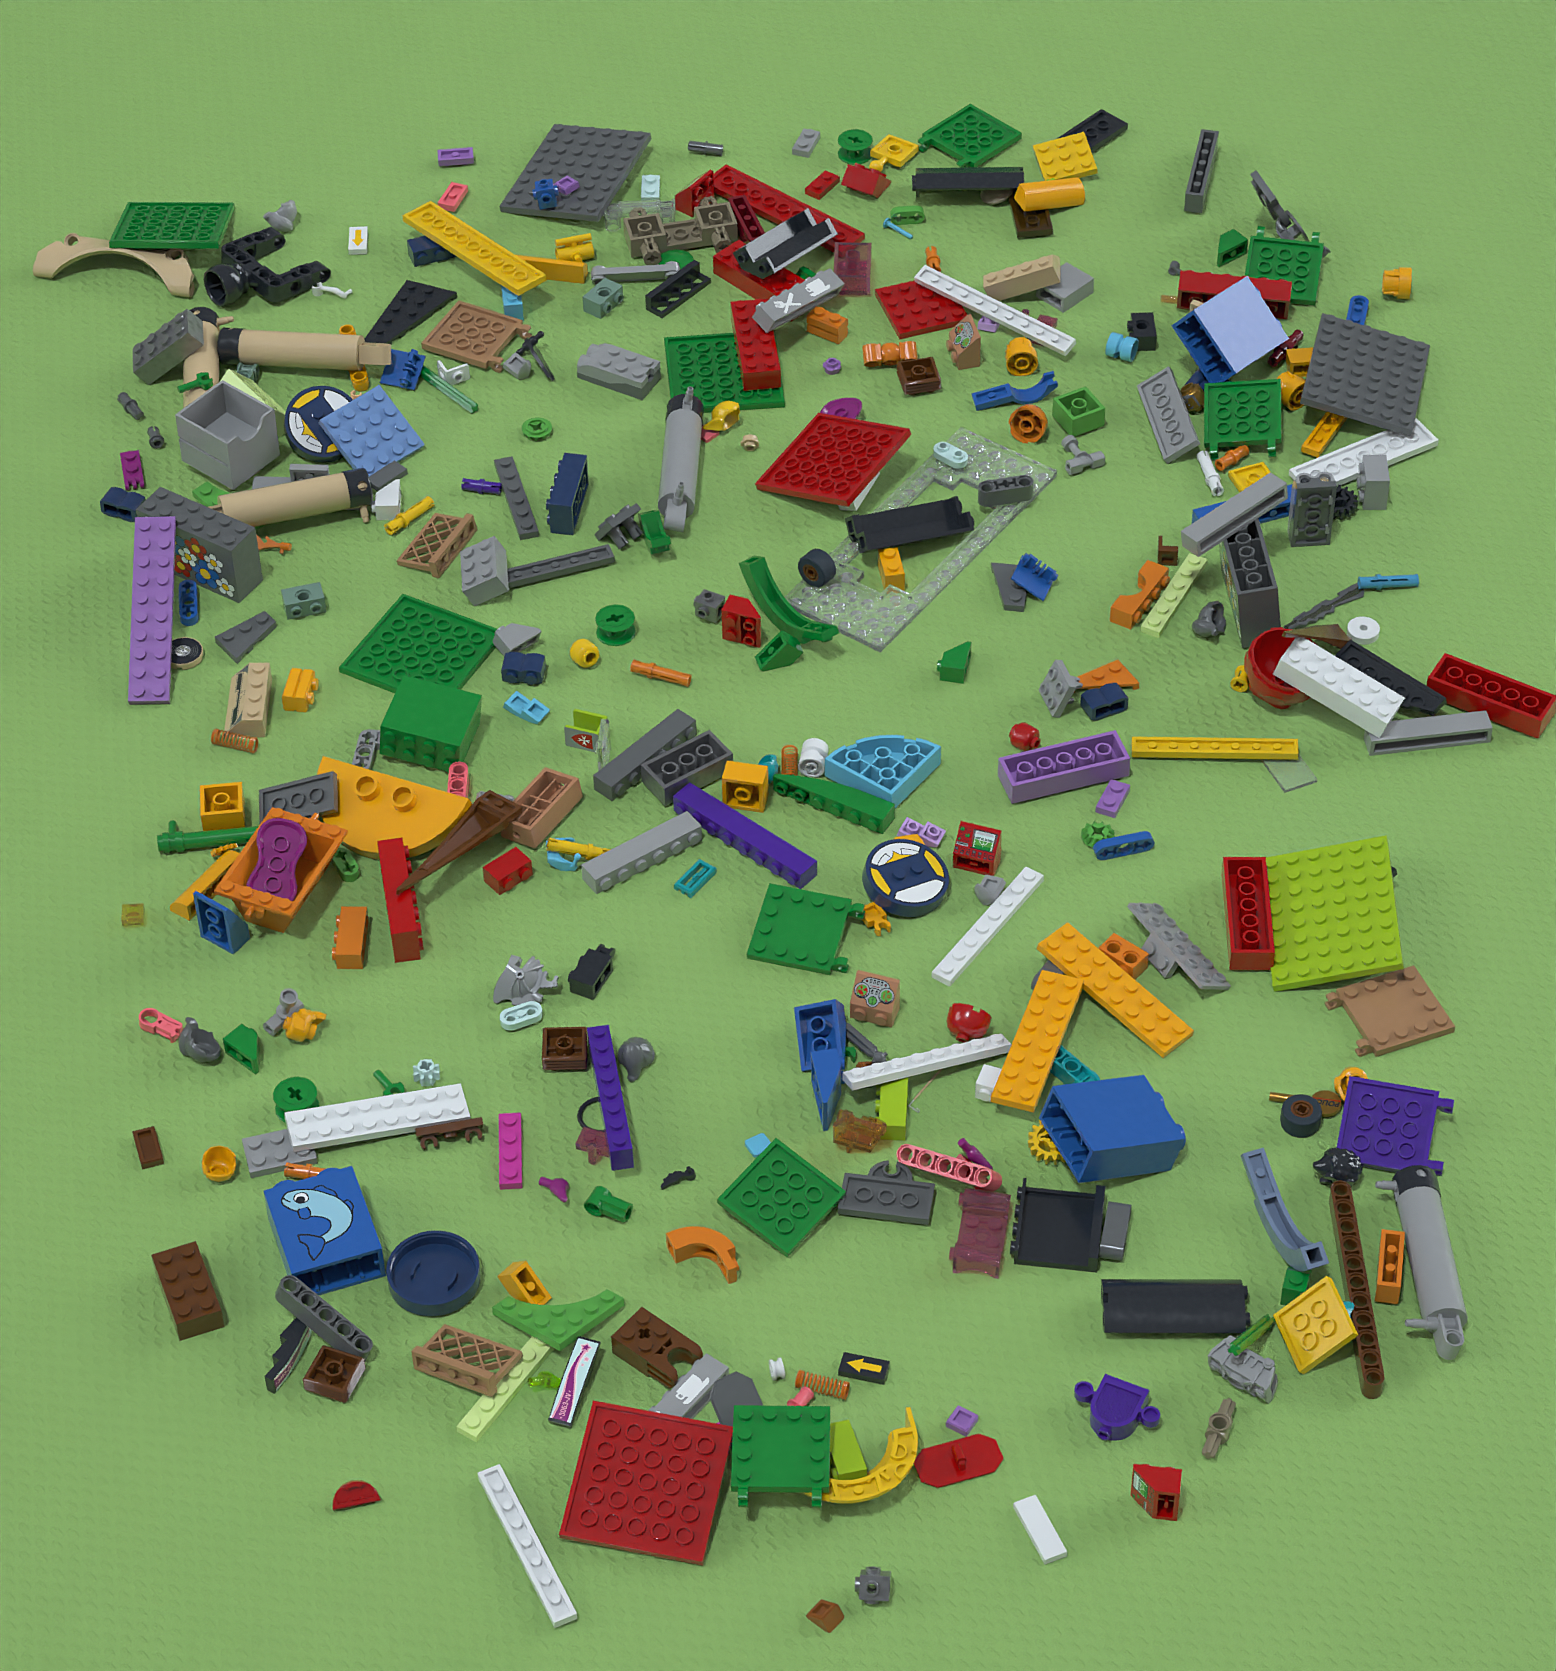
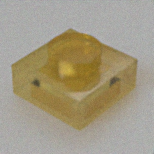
(132, 914)

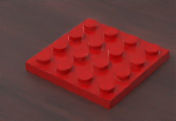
(917, 309)

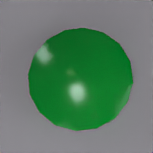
(679, 256)

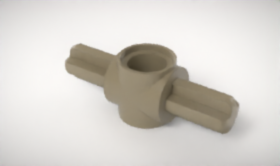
(1222, 1420)

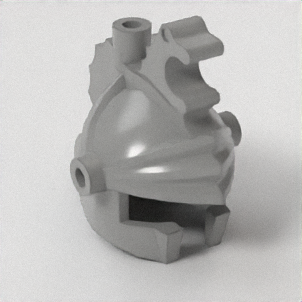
(522, 984)

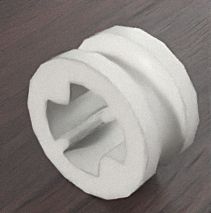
(776, 1369)

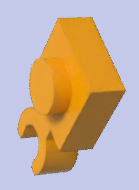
(876, 917)

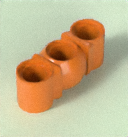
(888, 353)

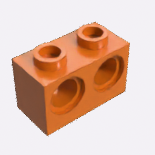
(1125, 955)

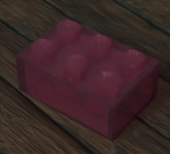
(853, 267)

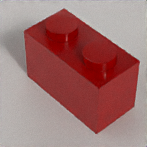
(507, 870)

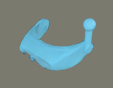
(560, 863)

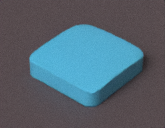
(757, 1144)

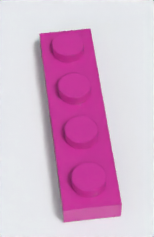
(510, 1151)

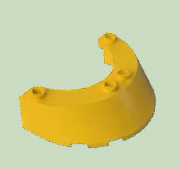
(886, 1474)

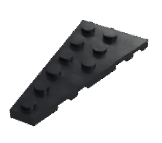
(408, 310)
(1416, 694)

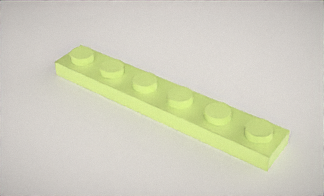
(1173, 595)
(489, 1408)

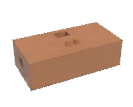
(543, 807)

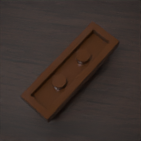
(449, 1130)

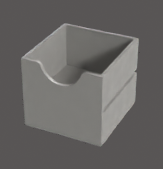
(227, 434)

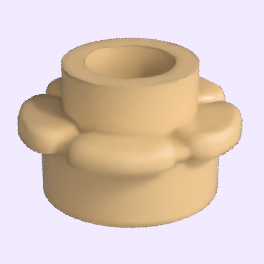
(750, 442)

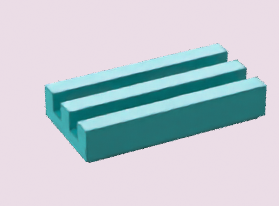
(697, 880)

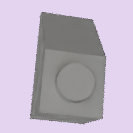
(515, 637)

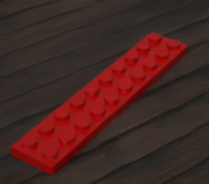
(777, 205)

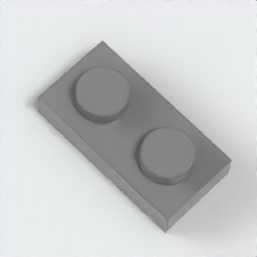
(806, 143)

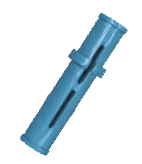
(1387, 581)

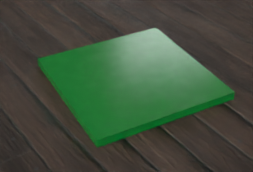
(172, 225)
(713, 370)
(421, 644)

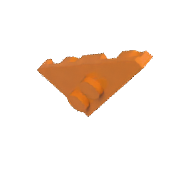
(1110, 673)

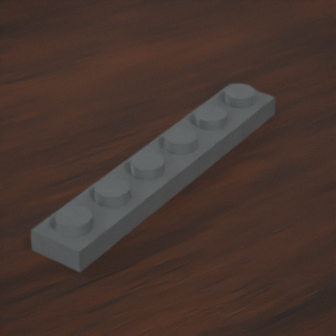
(516, 498)
(560, 565)

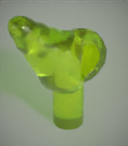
(544, 1379)

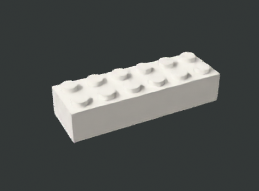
(1338, 686)

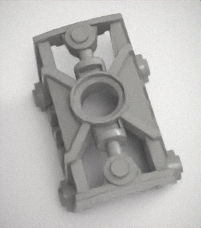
(1245, 1371)

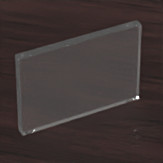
(1290, 773)

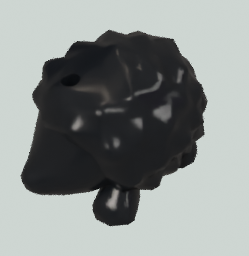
(1339, 1165)

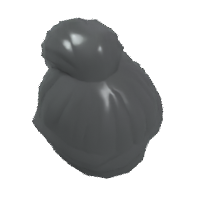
(1210, 620)
(198, 1042)
(635, 1055)

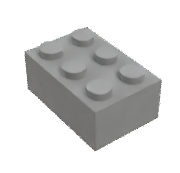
(484, 571)

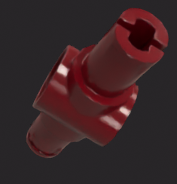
(1280, 351)

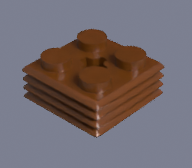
(918, 376)
(564, 1048)
(334, 1373)

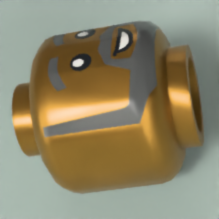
(1193, 396)

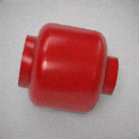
(1024, 736)

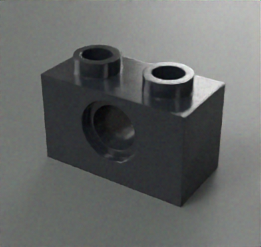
(1143, 328)

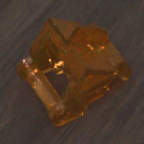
(857, 1132)

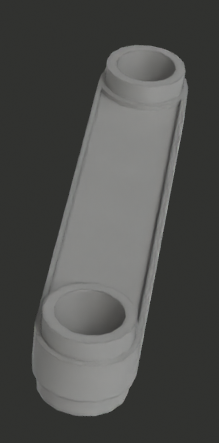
(634, 273)

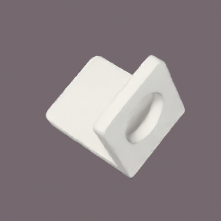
(453, 375)

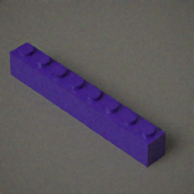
(746, 836)
(610, 1098)

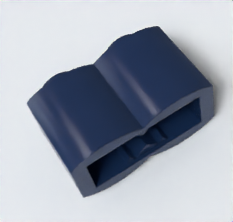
(121, 503)
(523, 668)
(1104, 701)

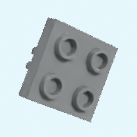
(1058, 688)

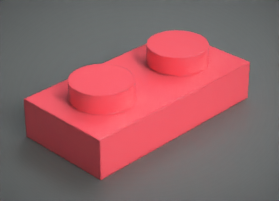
(453, 196)

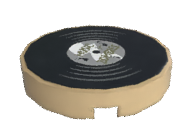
(186, 653)

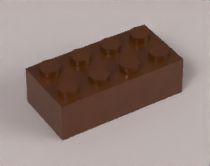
(187, 1291)

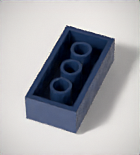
(567, 494)

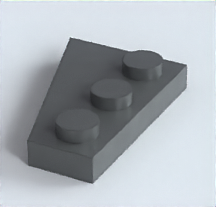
(1011, 594)
(245, 635)

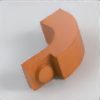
(705, 1243)

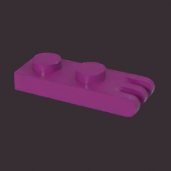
(132, 469)

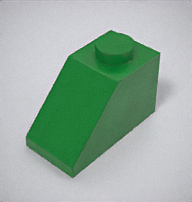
(1231, 247)
(779, 652)
(955, 663)
(243, 1047)
(1294, 1284)

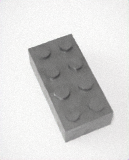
(167, 346)
(694, 761)

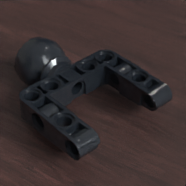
(241, 271)

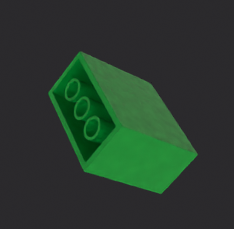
(430, 723)

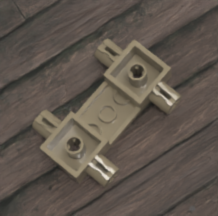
(649, 237)

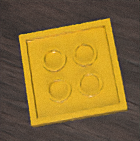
(1065, 157)
(1315, 1325)

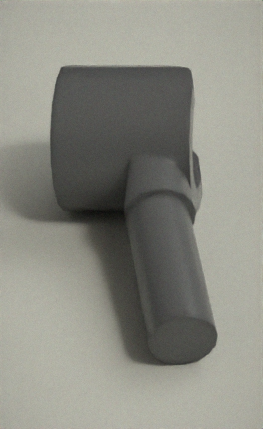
(1174, 268)

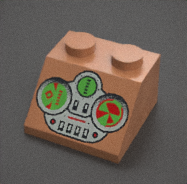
(965, 344)
(875, 998)

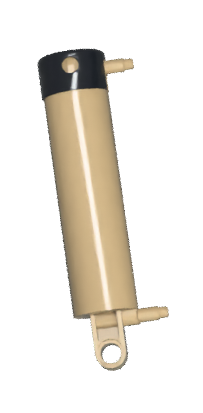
(299, 349)
(206, 357)
(299, 498)

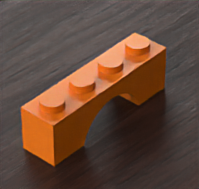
(1129, 609)

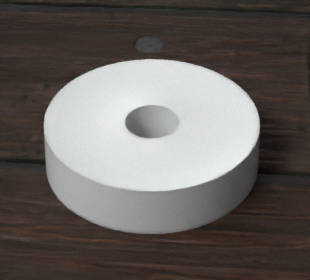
(1363, 630)

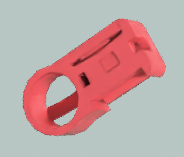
(163, 1026)

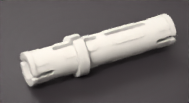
(1212, 478)

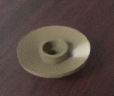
(995, 196)

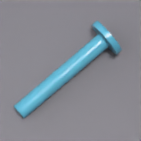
(887, 222)

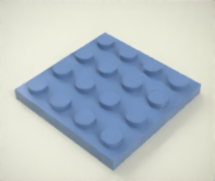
(371, 431)

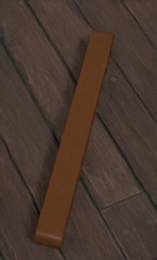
(1356, 1289)

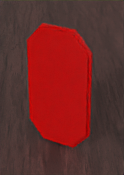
(958, 1460)

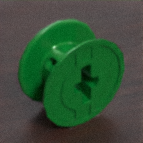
(861, 142)
(617, 620)
(294, 1095)

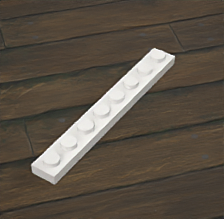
(987, 926)
(926, 1062)
(527, 1546)

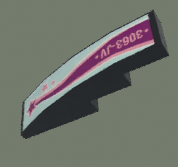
(293, 1343)
(574, 1381)

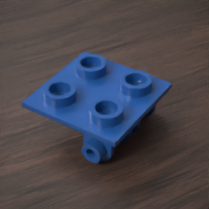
(404, 369)
(1033, 577)

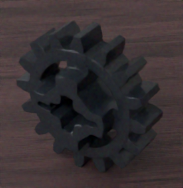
(1345, 502)

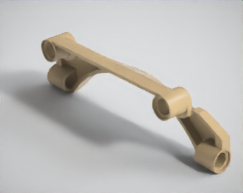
(175, 273)

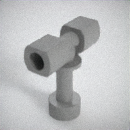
(1081, 458)
(288, 1005)

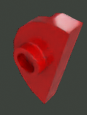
(354, 1493)

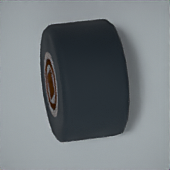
(816, 568)
(1301, 1116)

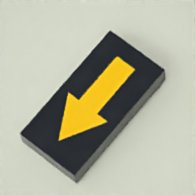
(863, 1368)

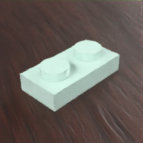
(650, 187)

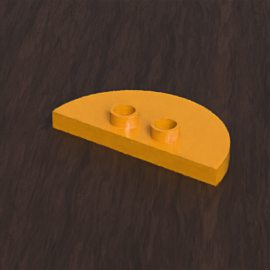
(388, 807)

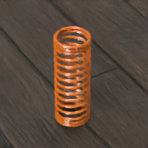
(216, 732)
(789, 756)
(844, 1390)

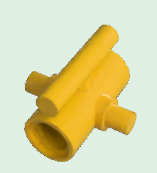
(575, 248)

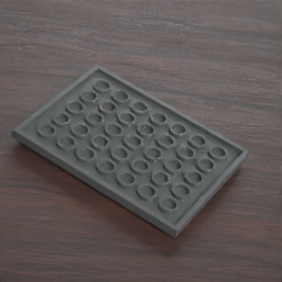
(590, 155)
(1365, 374)

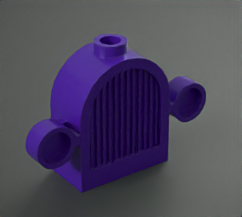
(1117, 1407)

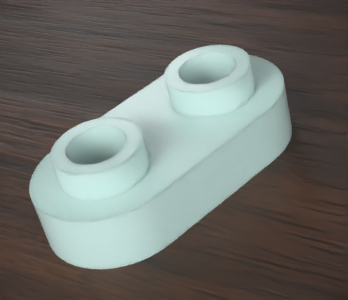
(950, 455)
(521, 1015)

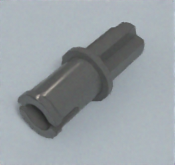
(706, 148)
(130, 405)

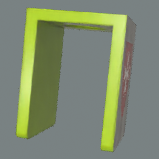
(585, 730)

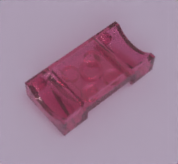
(981, 1231)

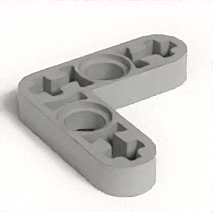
(374, 744)

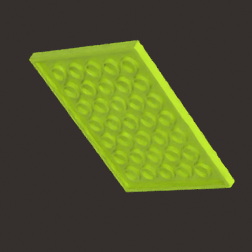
(1333, 914)

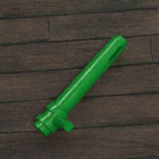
(181, 841)

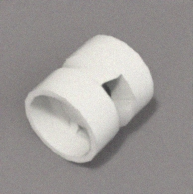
(813, 757)

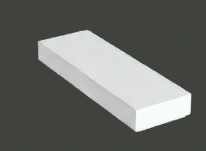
(1040, 1529)

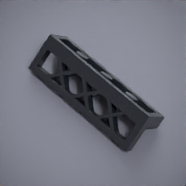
(672, 289)

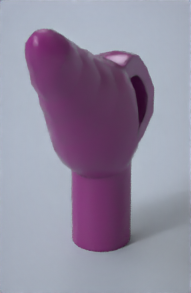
(973, 1153)
(557, 1186)

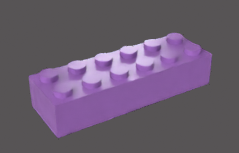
(1063, 766)

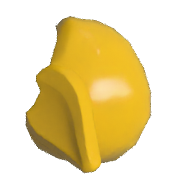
(723, 416)

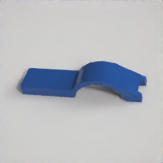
(1006, 393)

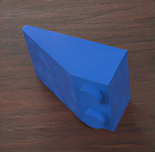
(220, 924)
(820, 1028)
(826, 1082)

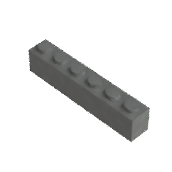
(1201, 171)
(626, 768)

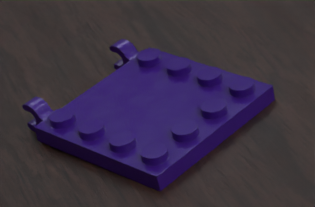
(1390, 1124)

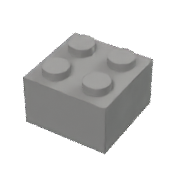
(1373, 482)

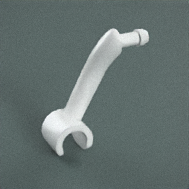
(318, 291)

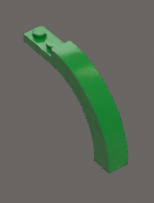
(778, 608)

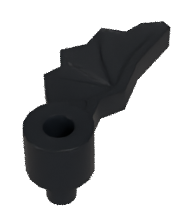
(676, 1176)

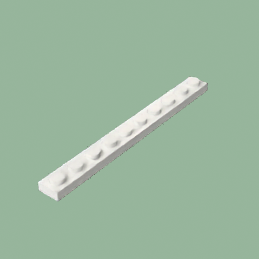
(995, 310)

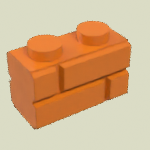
(827, 325)

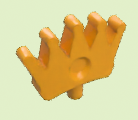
(221, 850)

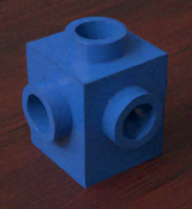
(545, 193)

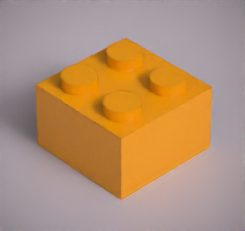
(745, 786)
(222, 806)

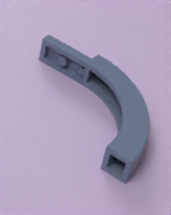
(1284, 1234)

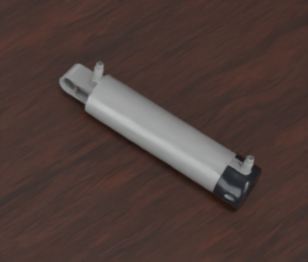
(680, 459)
(1430, 1257)

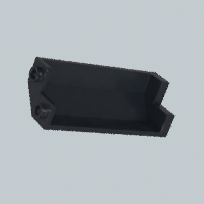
(967, 178)
(783, 244)
(909, 525)

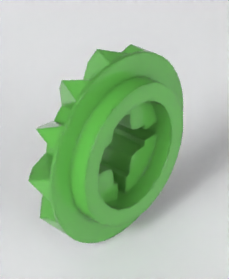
(534, 424)
(1088, 836)

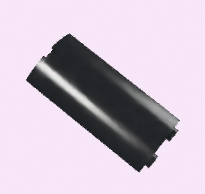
(1174, 1306)

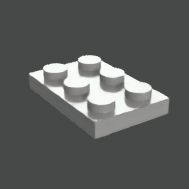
(271, 1151)

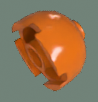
(1028, 423)

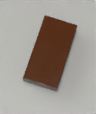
(148, 1147)

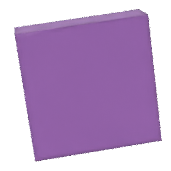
(567, 185)
(962, 1421)

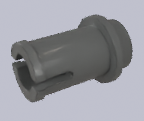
(156, 440)

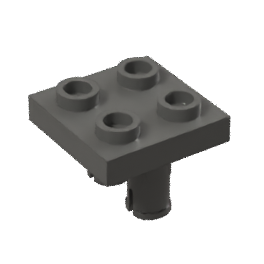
(625, 518)

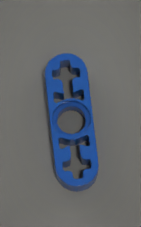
(184, 597)
(1137, 843)

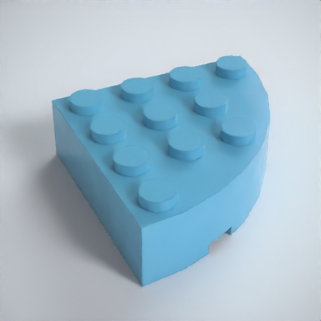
(884, 765)

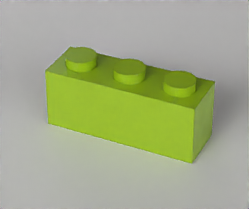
(893, 1108)
(845, 1454)

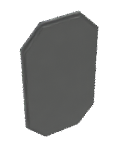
(731, 1391)

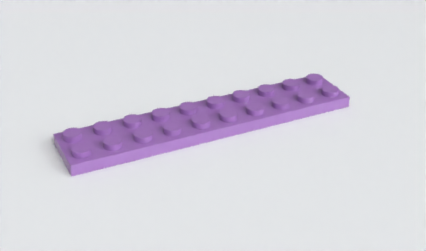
(152, 610)

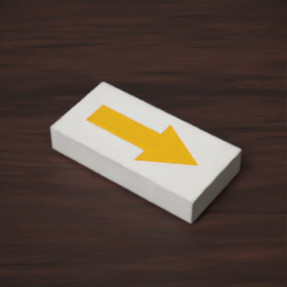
(358, 240)

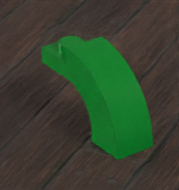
(653, 532)

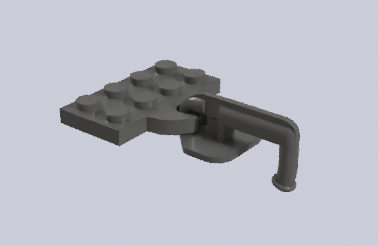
(1277, 213)

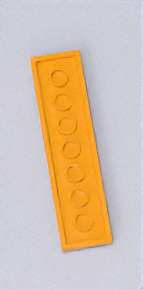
(1115, 990)
(1037, 1041)

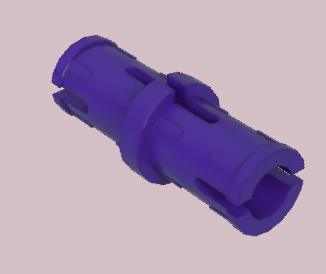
(481, 486)

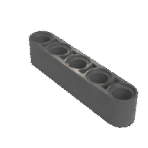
(318, 1308)

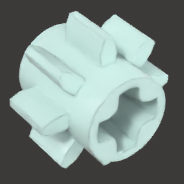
(426, 1072)

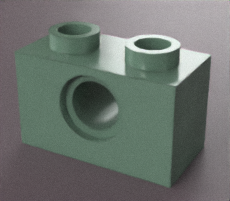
(603, 298)
(303, 600)

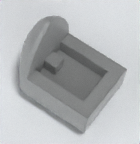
(518, 366)
(989, 889)

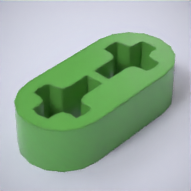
(907, 215)
(349, 863)

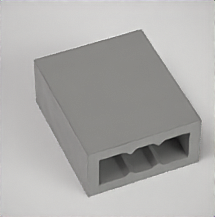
(1072, 289)

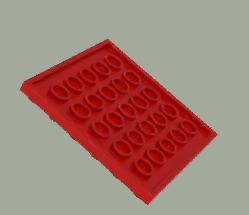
(833, 459)
(647, 1482)

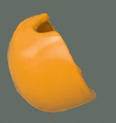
(218, 1163)

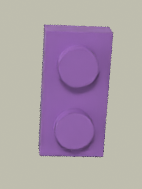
(455, 156)
(1112, 798)

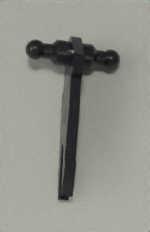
(530, 344)

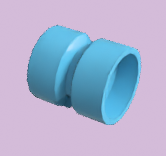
(1122, 347)

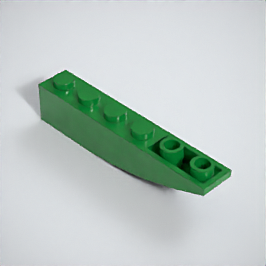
(838, 800)

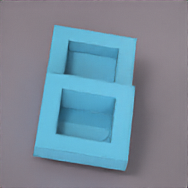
(531, 711)

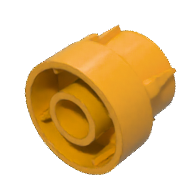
(1397, 282)
(1021, 357)
(1292, 390)

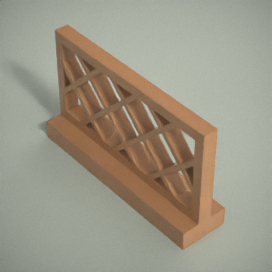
(448, 548)
(459, 1370)

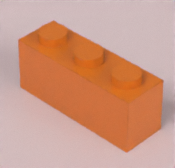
(350, 937)
(1389, 1266)

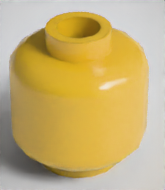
(584, 653)

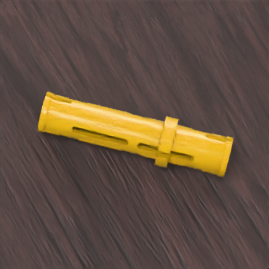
(403, 519)
(571, 848)

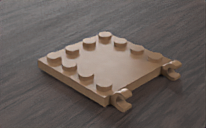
(474, 335)
(1392, 1011)

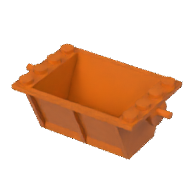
(270, 910)

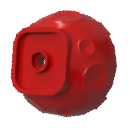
(1260, 665)

